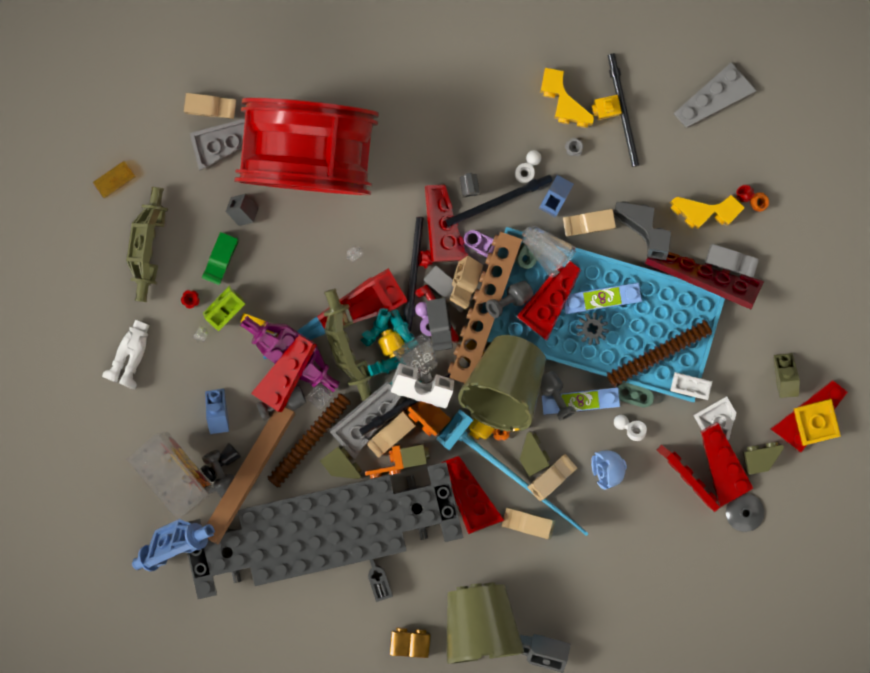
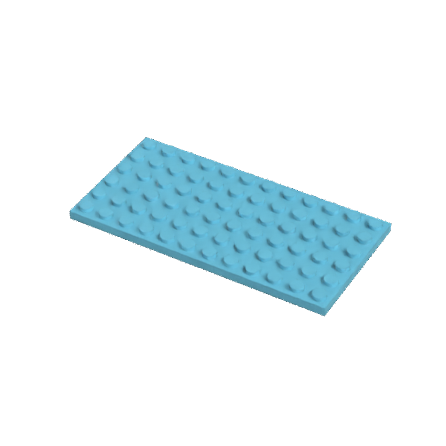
(665, 310)

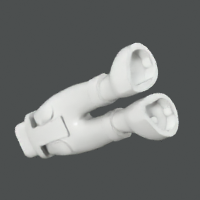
(134, 345)

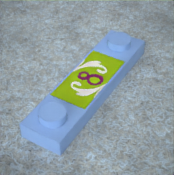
(603, 298)
(583, 400)

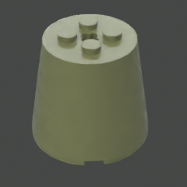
(505, 384)
(480, 624)

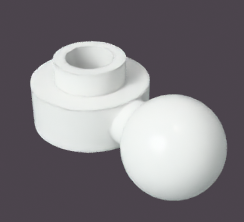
(533, 158)
(621, 422)

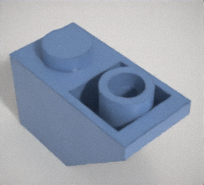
(556, 196)
(216, 411)

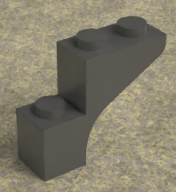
(640, 220)

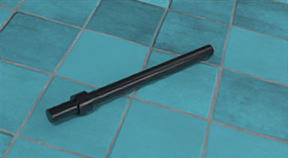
(615, 74)
(532, 185)
(409, 311)
(377, 421)

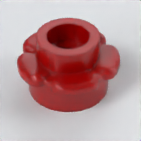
(745, 193)
(425, 259)
(185, 299)

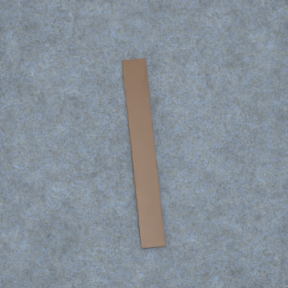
(249, 472)

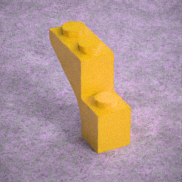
(567, 108)
(697, 213)

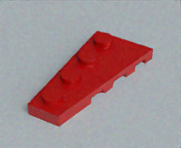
(444, 241)
(549, 300)
(284, 375)
(788, 427)
(727, 473)
(686, 474)
(471, 499)

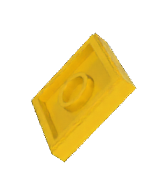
(817, 422)

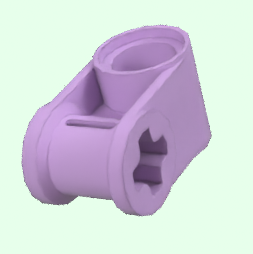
(482, 244)

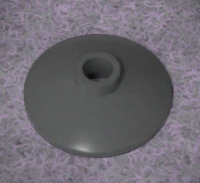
(735, 510)

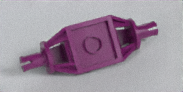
(275, 346)

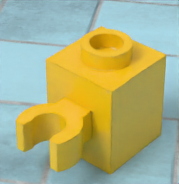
(606, 107)

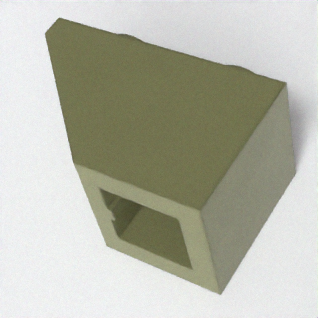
(786, 375)
(414, 455)
(531, 455)
(761, 459)
(339, 465)

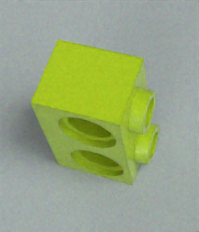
(223, 308)

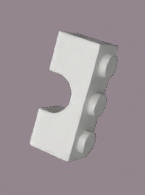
(435, 393)

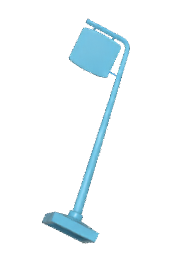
(456, 431)

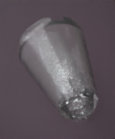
(548, 249)

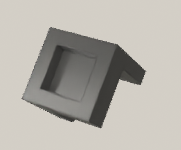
(242, 209)

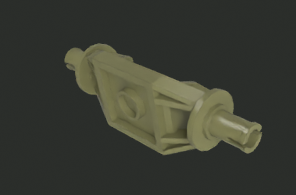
(141, 241)
(338, 342)

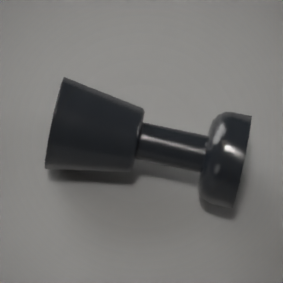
(227, 457)

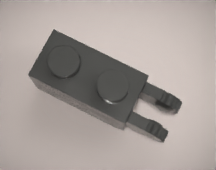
(546, 652)

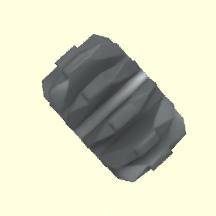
(590, 335)

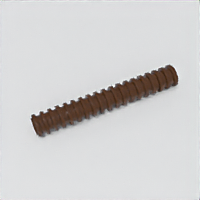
(659, 353)
(309, 440)

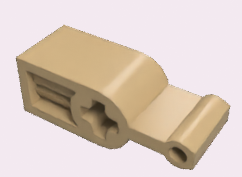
(209, 106)
(589, 222)
(465, 281)
(391, 434)
(552, 477)
(528, 523)

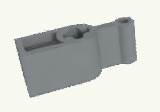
(731, 260)
(442, 285)

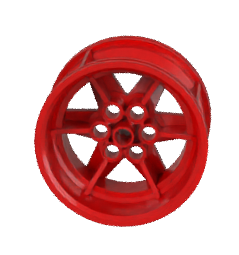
(306, 146)

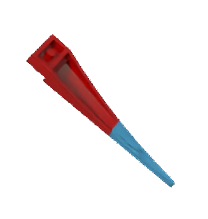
(364, 303)

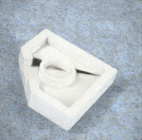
(720, 412)

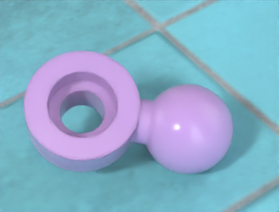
(421, 310)

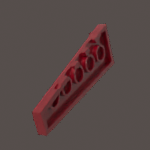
(737, 289)

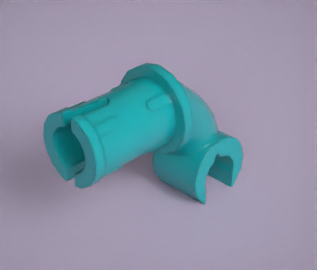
(379, 326)
(401, 326)
(383, 367)

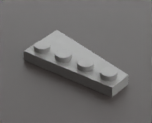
(717, 94)
(217, 142)
(347, 429)

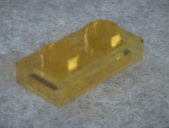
(114, 179)

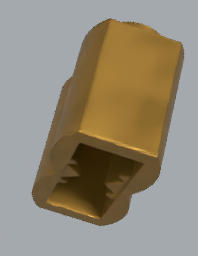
(410, 643)

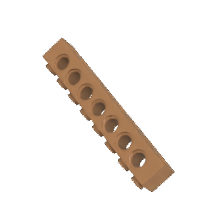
(512, 244)

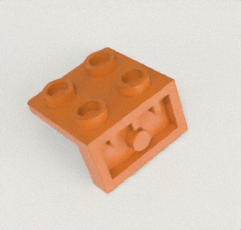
(430, 416)
(395, 456)

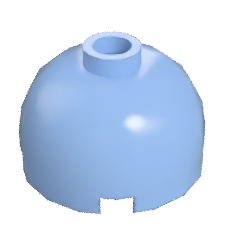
(609, 468)

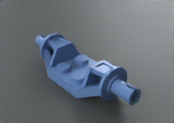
(170, 541)

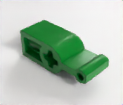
(220, 258)

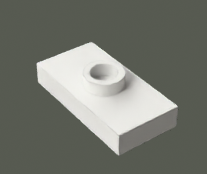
(691, 386)

